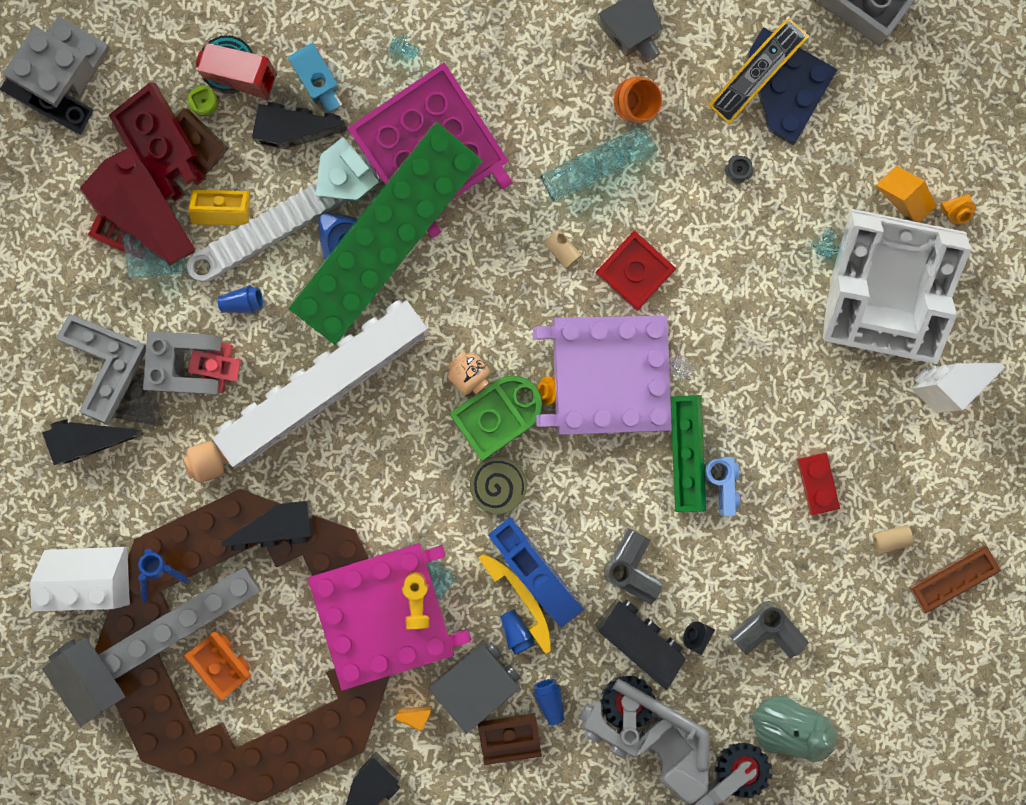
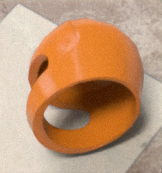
(642, 94)

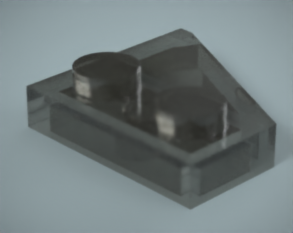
(139, 404)

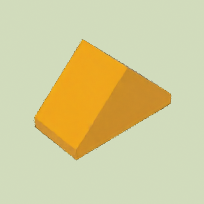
(907, 193)

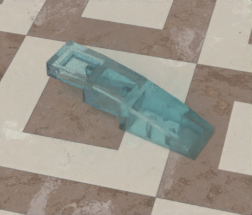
(598, 163)

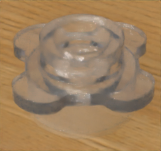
(681, 368)

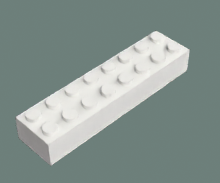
(320, 385)

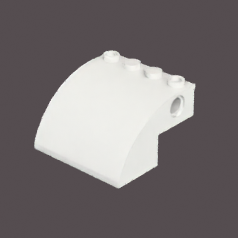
(895, 286)

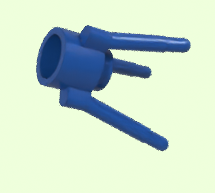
(154, 568)

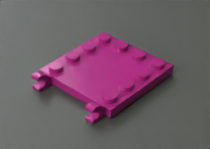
(400, 123)
(367, 612)

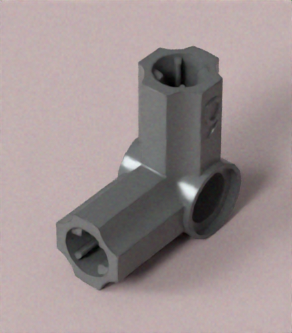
(635, 580)
(782, 631)

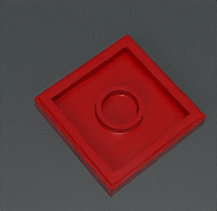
(635, 270)

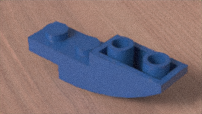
(535, 572)

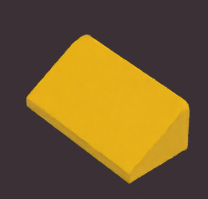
(219, 207)

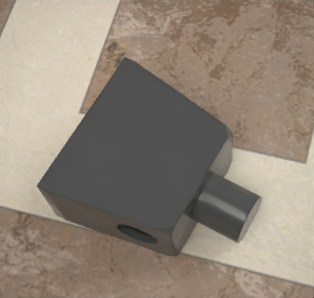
(632, 27)

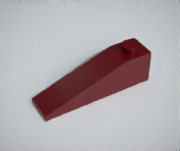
(132, 200)

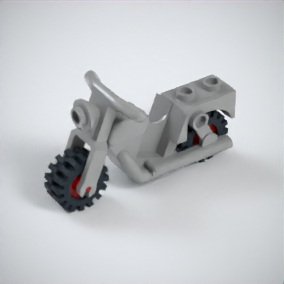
(677, 741)

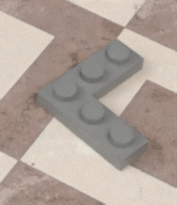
(121, 362)

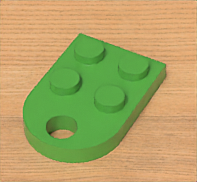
(496, 416)

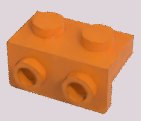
(218, 665)

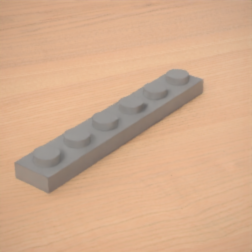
(180, 622)

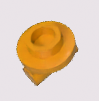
(959, 209)
(547, 390)

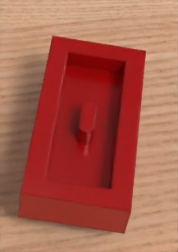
(818, 483)

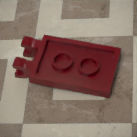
(157, 140)

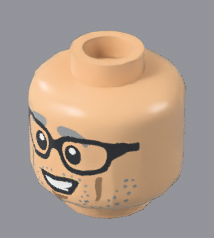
(468, 373)

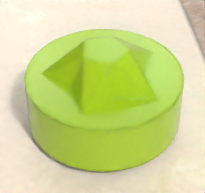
(203, 100)

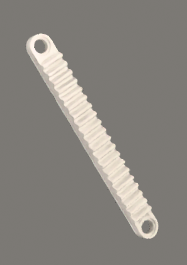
(264, 231)

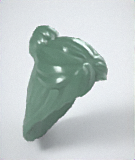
(794, 729)

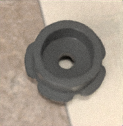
(739, 161)

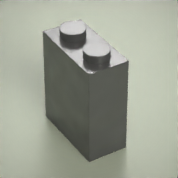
(82, 680)
(475, 685)

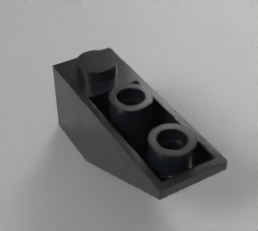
(68, 113)
(289, 128)
(281, 522)
(373, 782)

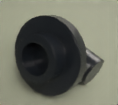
(697, 636)

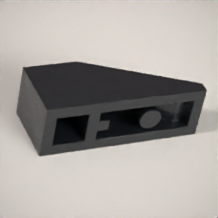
(77, 440)

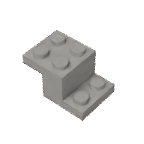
(56, 61)

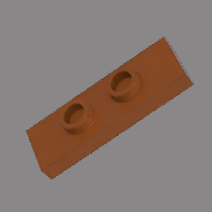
(954, 579)

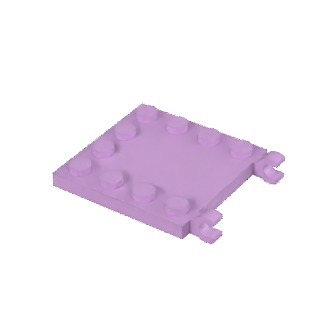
(609, 374)

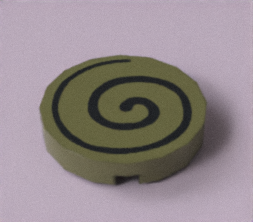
(498, 485)

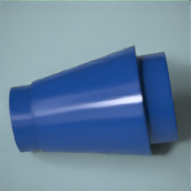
(243, 300)
(516, 632)
(549, 699)

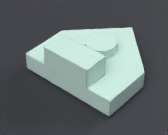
(344, 174)

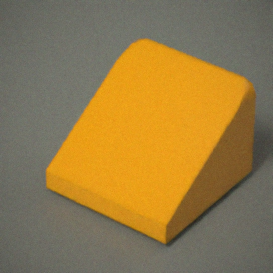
(414, 717)

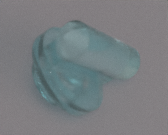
(826, 248)

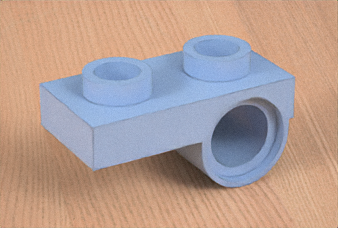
(728, 498)

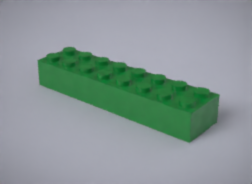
(385, 233)

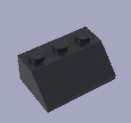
(641, 642)

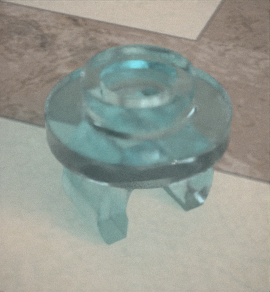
(399, 47)

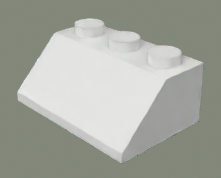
(954, 385)
(81, 579)

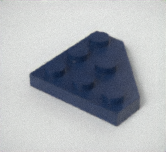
(793, 91)

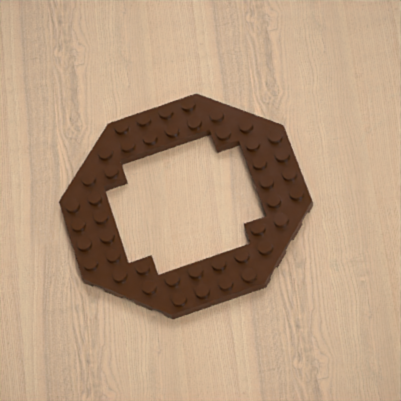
(152, 705)

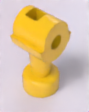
(415, 590)

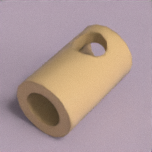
(562, 248)
(893, 539)

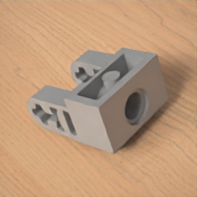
(166, 360)

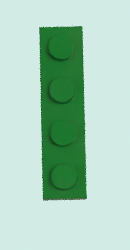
(688, 453)

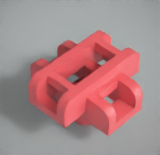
(213, 363)

